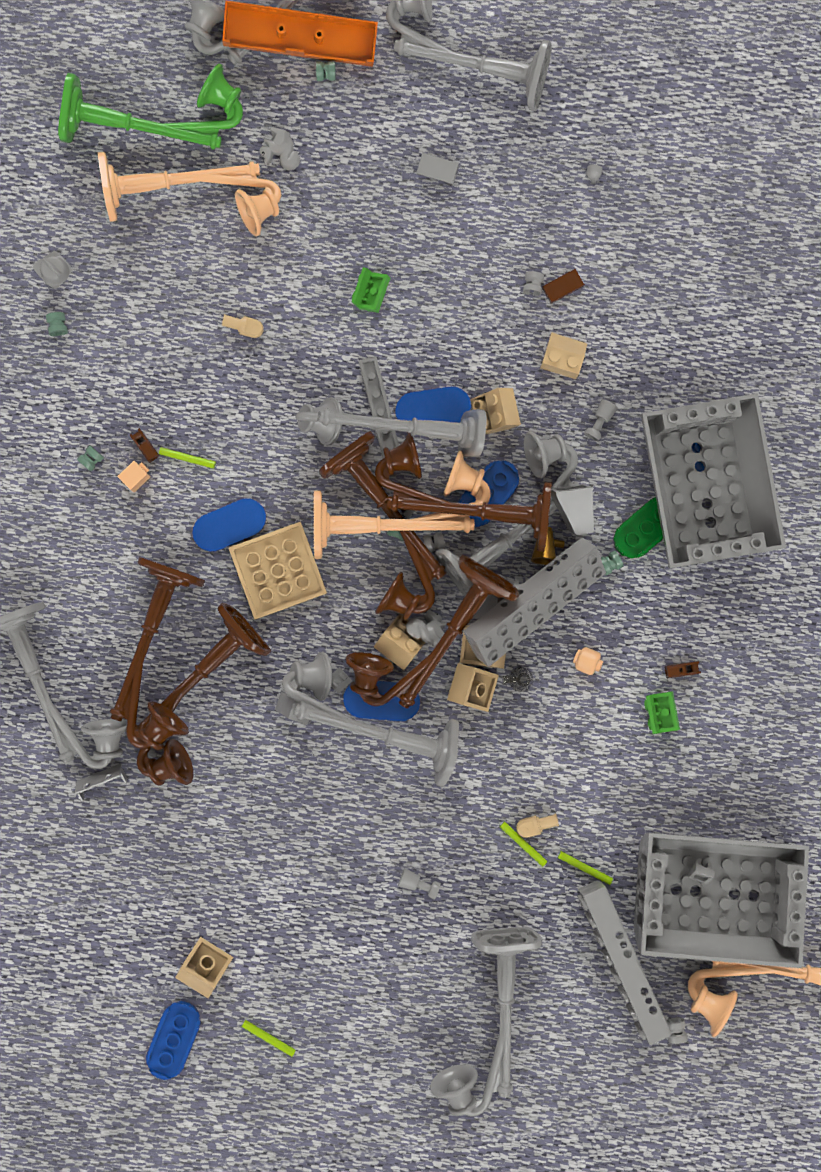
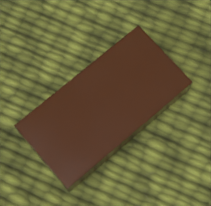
(563, 286)

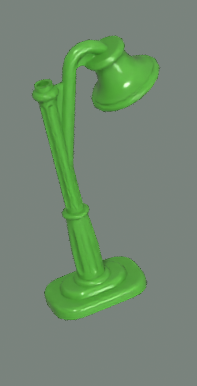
(214, 91)

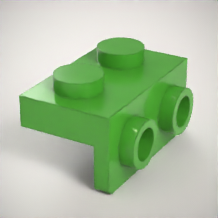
(370, 290)
(662, 712)

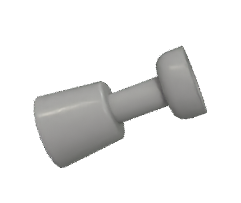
(604, 414)
(412, 881)

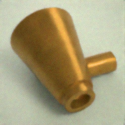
(546, 557)

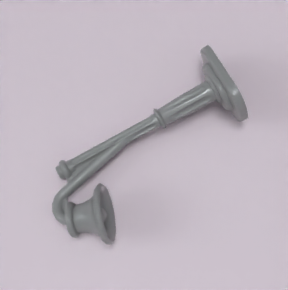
(205, 16)
(421, 46)
(329, 418)
(539, 456)
(318, 678)
(104, 732)
(456, 1081)

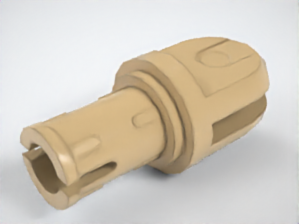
(246, 326)
(534, 825)

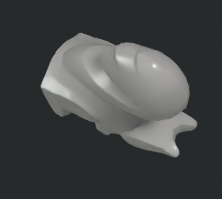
(283, 146)
(430, 632)

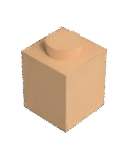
(134, 476)

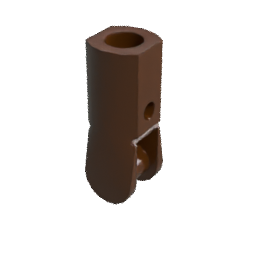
(145, 447)
(679, 670)

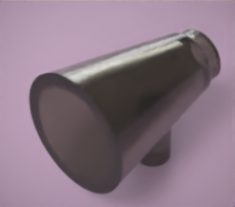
(514, 679)

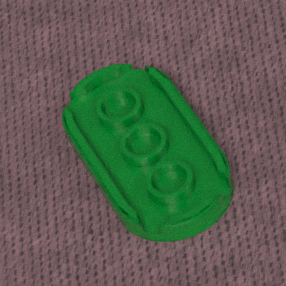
(639, 531)

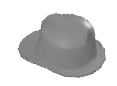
(53, 269)

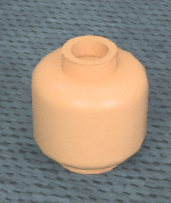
(588, 661)

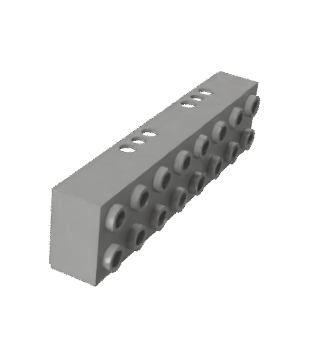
(541, 599)
(625, 964)

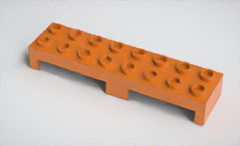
(299, 33)

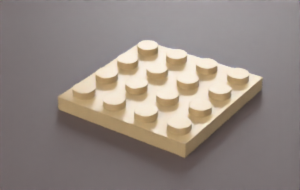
(277, 570)

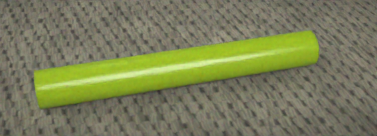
(186, 457)
(523, 844)
(585, 868)
(268, 1038)

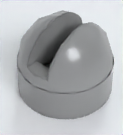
(594, 172)

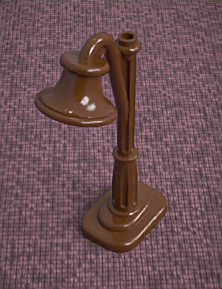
(406, 459)
(427, 567)
(371, 667)
(163, 721)
(175, 760)

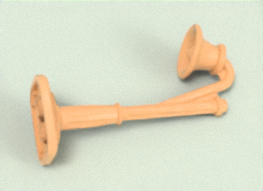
(251, 208)
(461, 478)
(718, 1007)

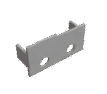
(98, 779)

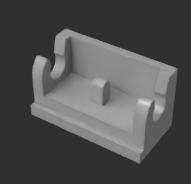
(438, 168)

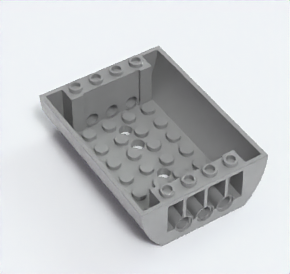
(734, 480)
(712, 923)

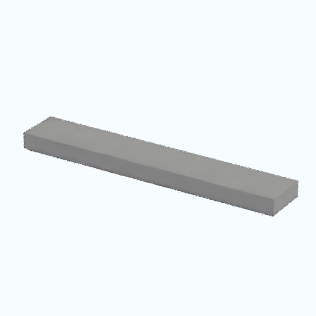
(377, 400)

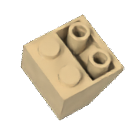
(499, 408)
(398, 644)

